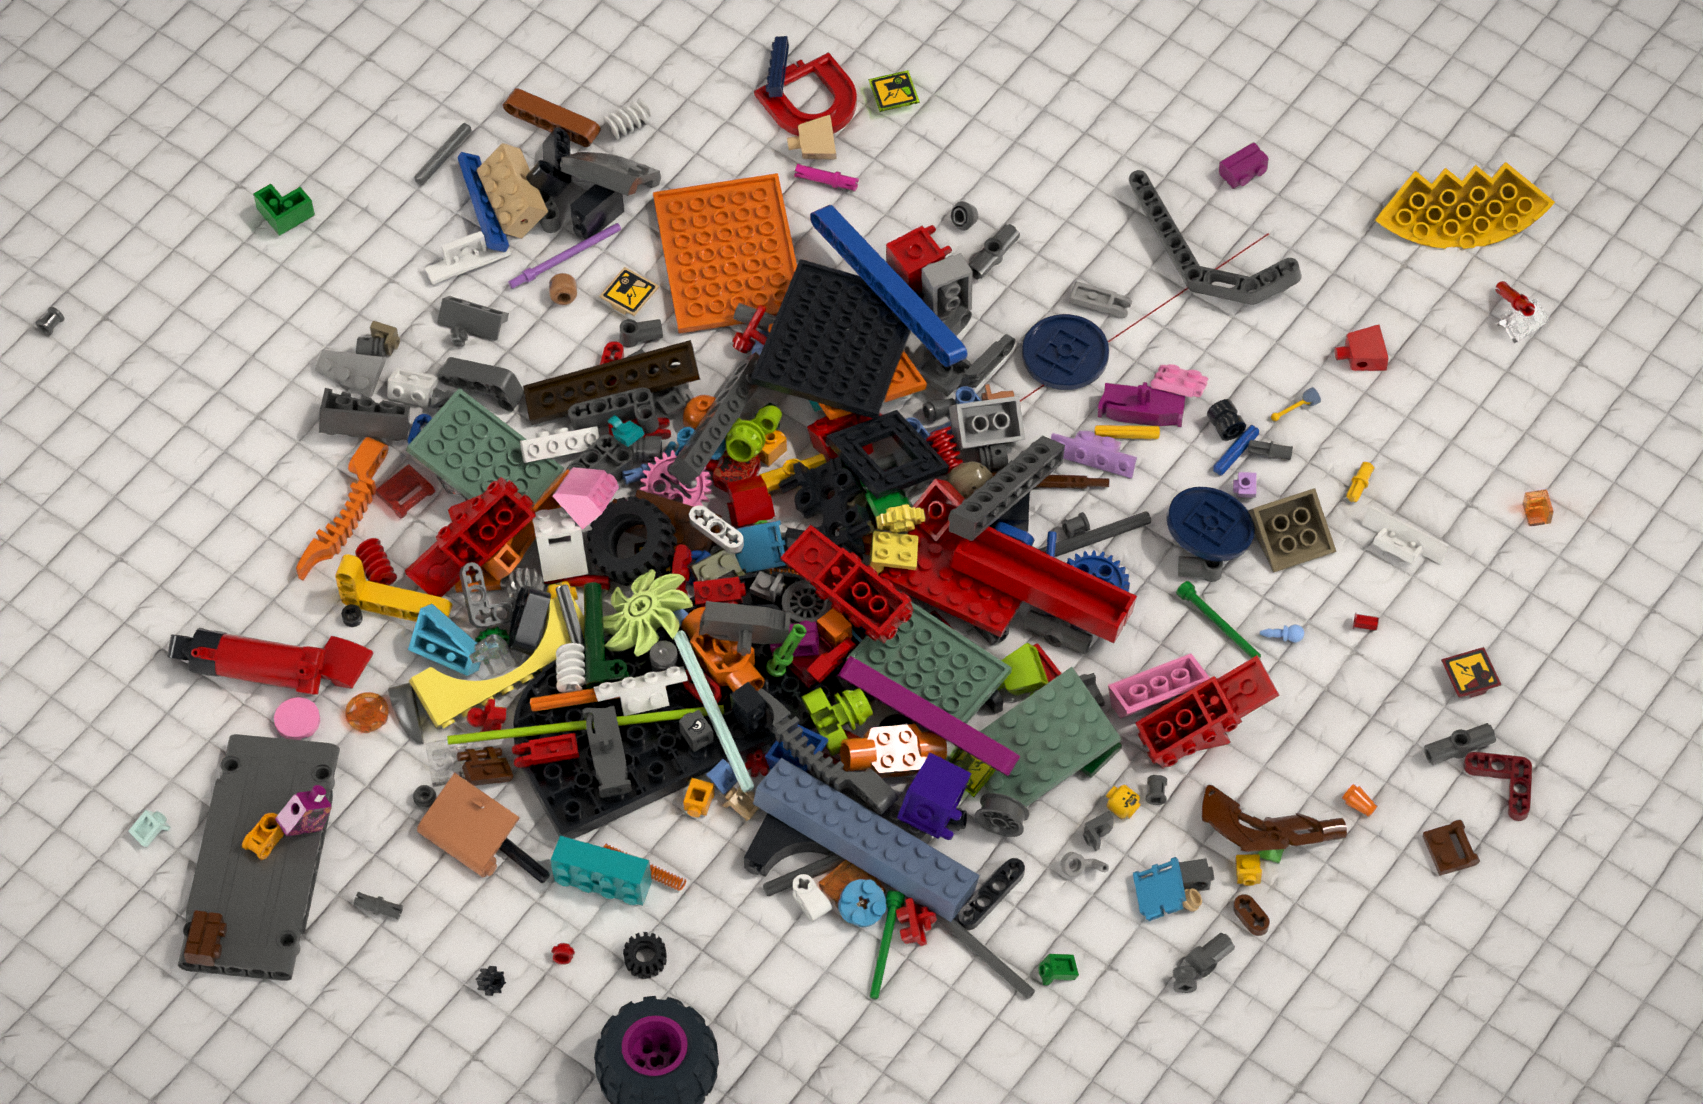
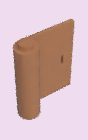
(465, 828)

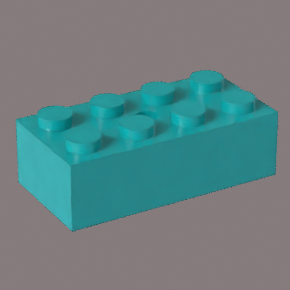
(601, 871)

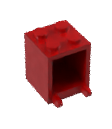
(912, 253)

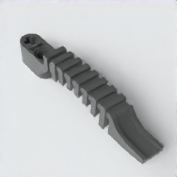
(865, 784)

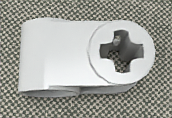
(812, 901)

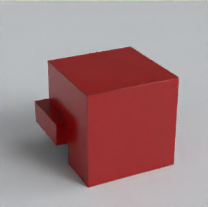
(749, 501)

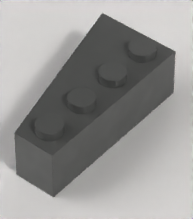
(363, 417)

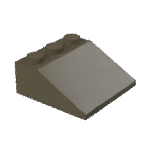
(1292, 530)

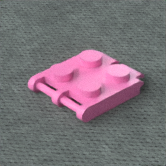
(1179, 381)

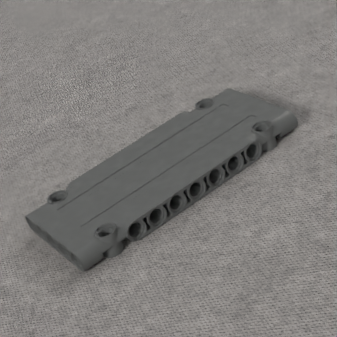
(259, 898)

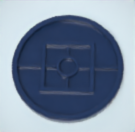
(1065, 352)
(1210, 523)

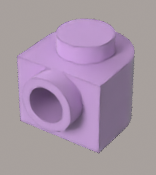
(1245, 485)

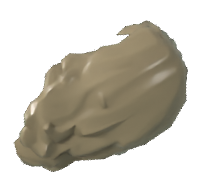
(967, 476)

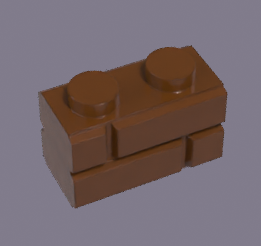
(204, 938)

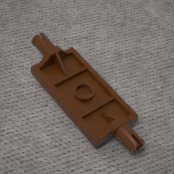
(679, 517)

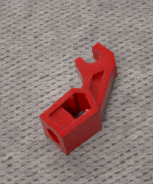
(828, 661)

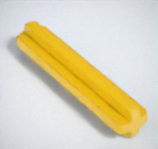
(1126, 431)

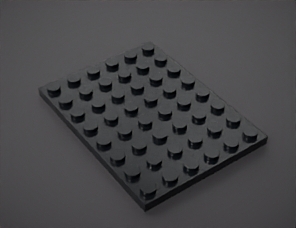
(832, 342)

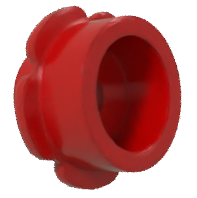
(562, 953)

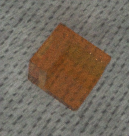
(1538, 507)

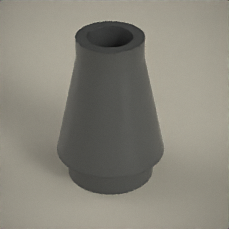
(936, 409)

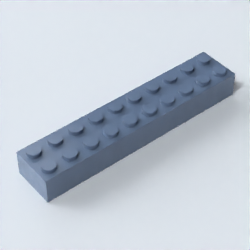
(866, 839)

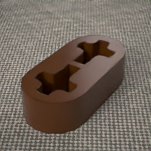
(1248, 918)

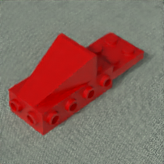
(474, 535)
(849, 585)
(1205, 713)

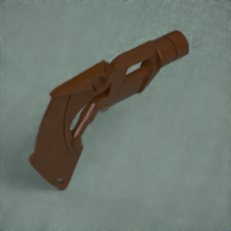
(1272, 833)

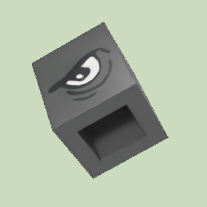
(696, 730)

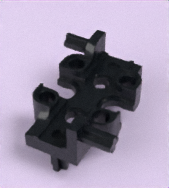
(813, 501)

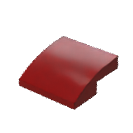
(344, 661)

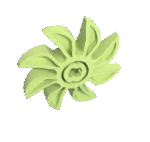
(645, 612)

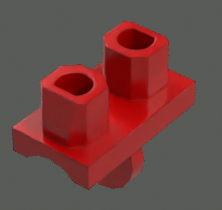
(489, 718)
(919, 920)

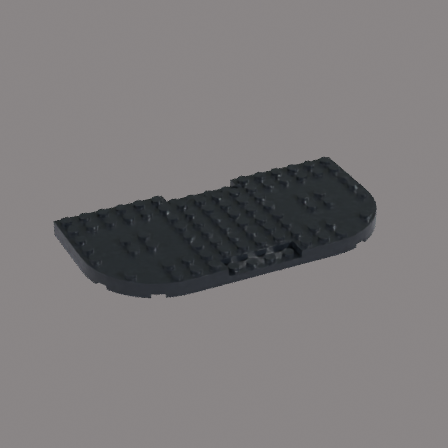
(654, 752)

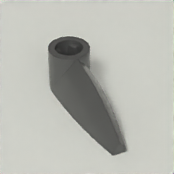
(406, 709)

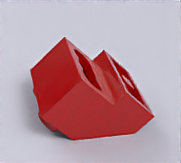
(822, 427)

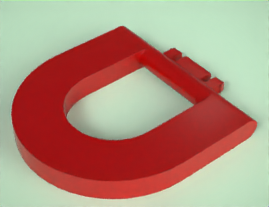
(832, 77)

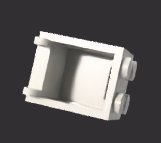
(561, 558)

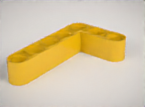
(380, 597)

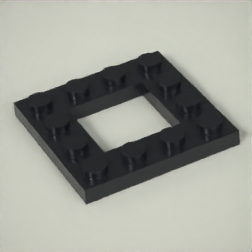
(849, 444)

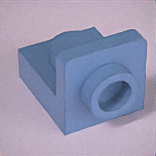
(722, 776)

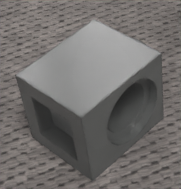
(1196, 874)

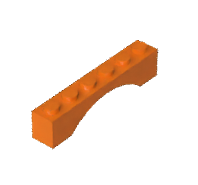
(510, 555)

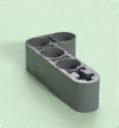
(483, 379)
(625, 405)

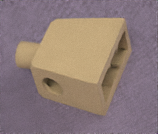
(815, 139)

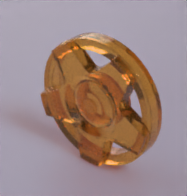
(367, 712)

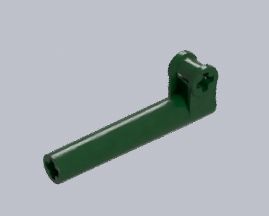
(596, 668)

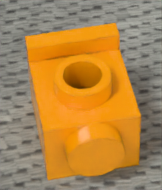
(698, 797)

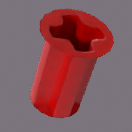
(1365, 622)

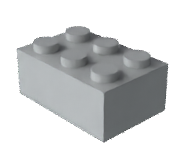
(947, 286)
(987, 422)

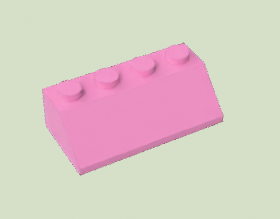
(586, 494)
(1156, 685)

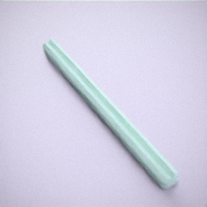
(713, 712)

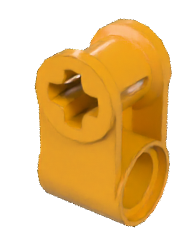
(261, 839)

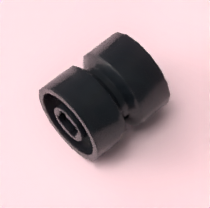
(1225, 419)

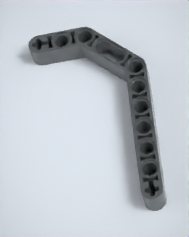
(1287, 268)

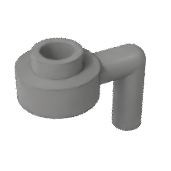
(1079, 864)

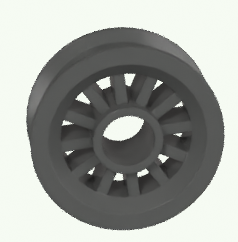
(802, 594)
(1002, 814)

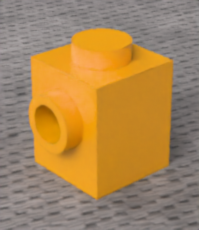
(774, 447)

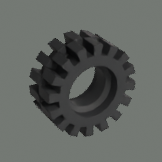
(640, 943)

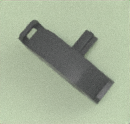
(744, 624)
(607, 751)

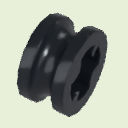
(352, 609)

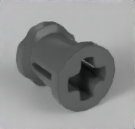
(50, 320)
(1075, 525)
(1156, 790)

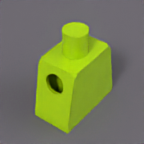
(1026, 672)

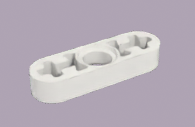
(719, 538)

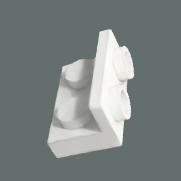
(411, 387)

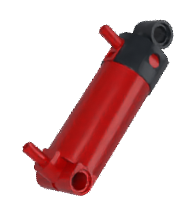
(250, 659)

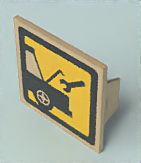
(629, 292)

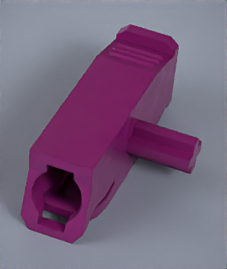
(1141, 405)

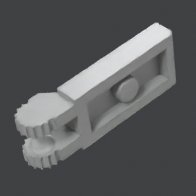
(1100, 299)

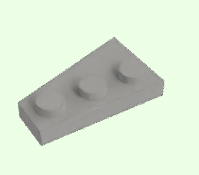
(352, 370)

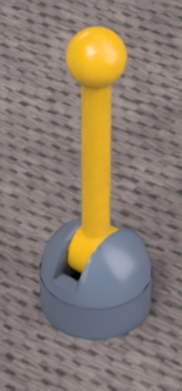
(1310, 398)

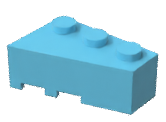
(443, 641)

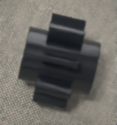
(490, 980)

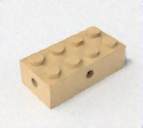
(510, 194)

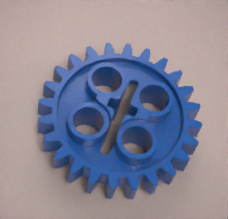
(1099, 565)

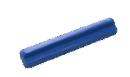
(1235, 450)

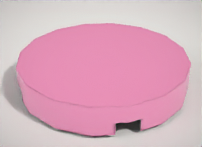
(297, 718)

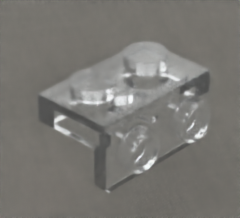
(1519, 325)

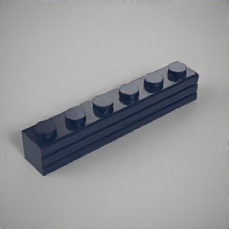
(777, 66)

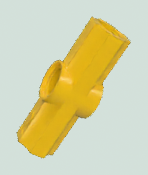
(773, 477)

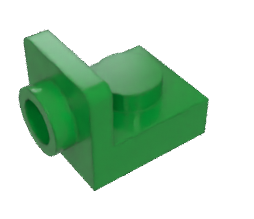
(1058, 968)

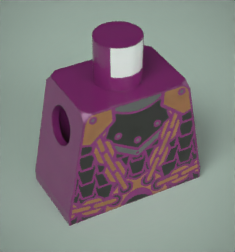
(305, 812)

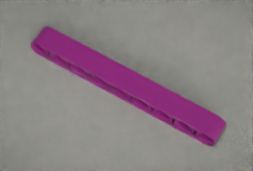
(929, 716)

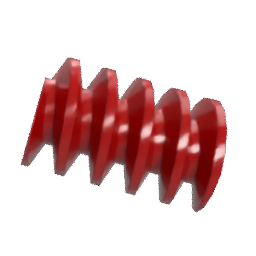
(944, 447)
(375, 562)

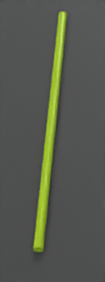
(570, 726)

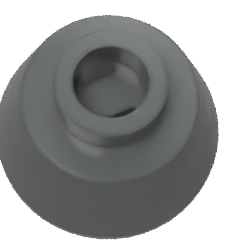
(964, 215)

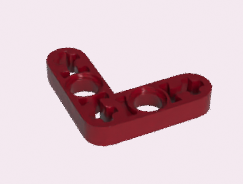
(1509, 772)

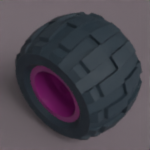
(656, 1026)

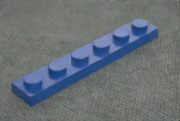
(488, 222)

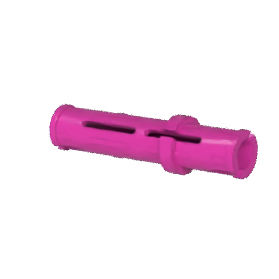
(826, 177)

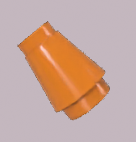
(1359, 800)

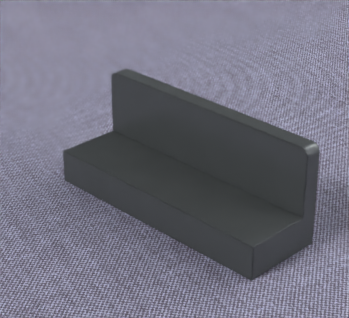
(471, 316)

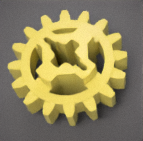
(900, 519)

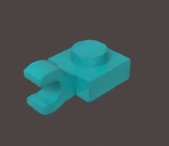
(625, 433)

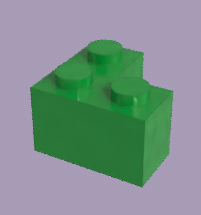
(285, 211)

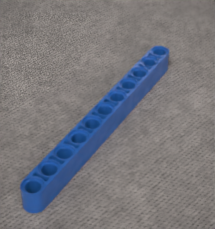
(888, 286)

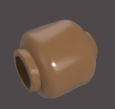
(563, 289)

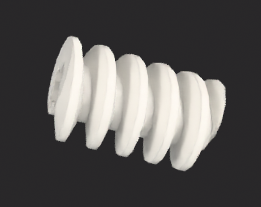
(627, 118)
(570, 667)

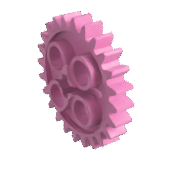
(662, 467)

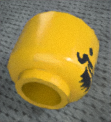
(1123, 801)

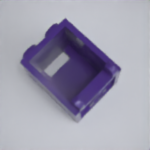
(934, 797)

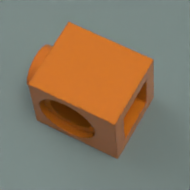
(834, 628)

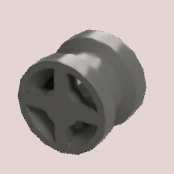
(1184, 979)

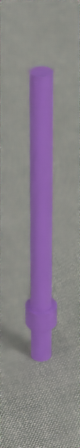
(530, 274)

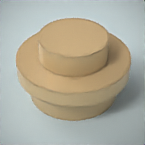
(1193, 900)

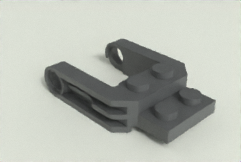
(963, 372)

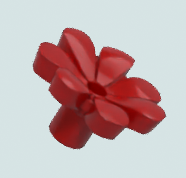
(757, 763)

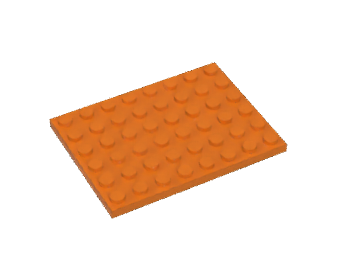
(725, 249)

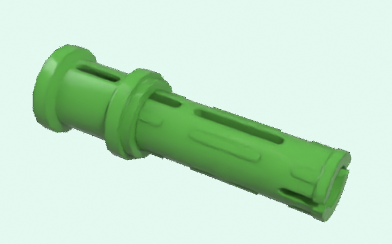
(787, 649)

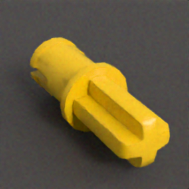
(1360, 481)

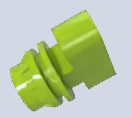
(748, 437)
(849, 710)

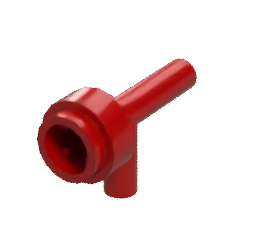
(743, 341)

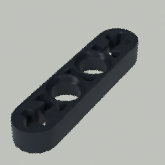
(993, 895)

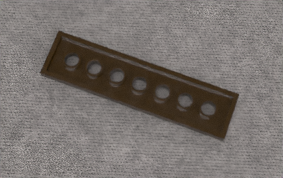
(617, 370)

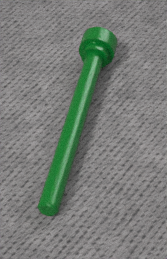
(1188, 592)
(894, 901)

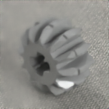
(521, 578)

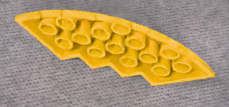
(1464, 211)

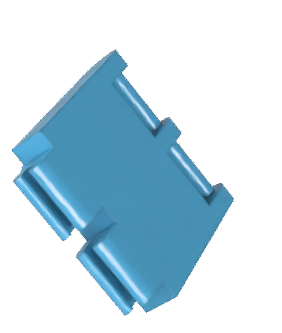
(761, 547)
(1160, 890)

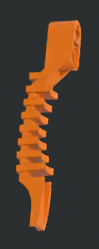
(365, 465)

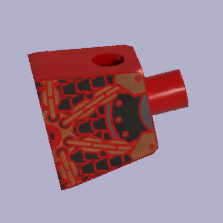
(730, 470)

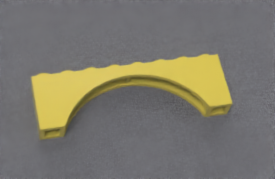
(450, 697)

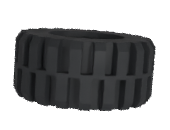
(614, 522)

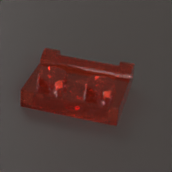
(400, 486)

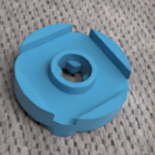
(850, 897)

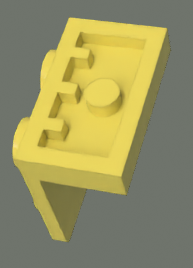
(893, 551)

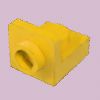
(1248, 869)

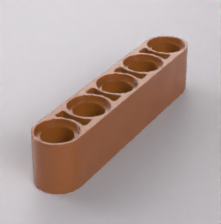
(549, 116)

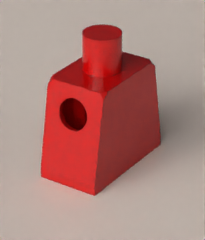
(1364, 350)

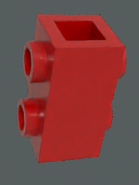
(719, 590)

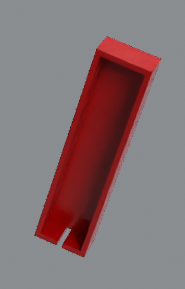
(1045, 583)

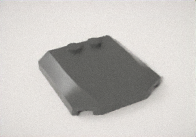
(610, 171)

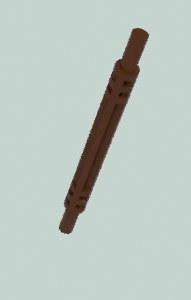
(1071, 481)

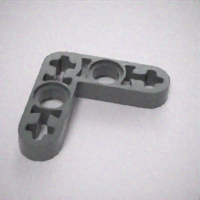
(483, 604)

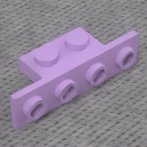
(1097, 452)

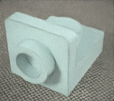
(148, 827)

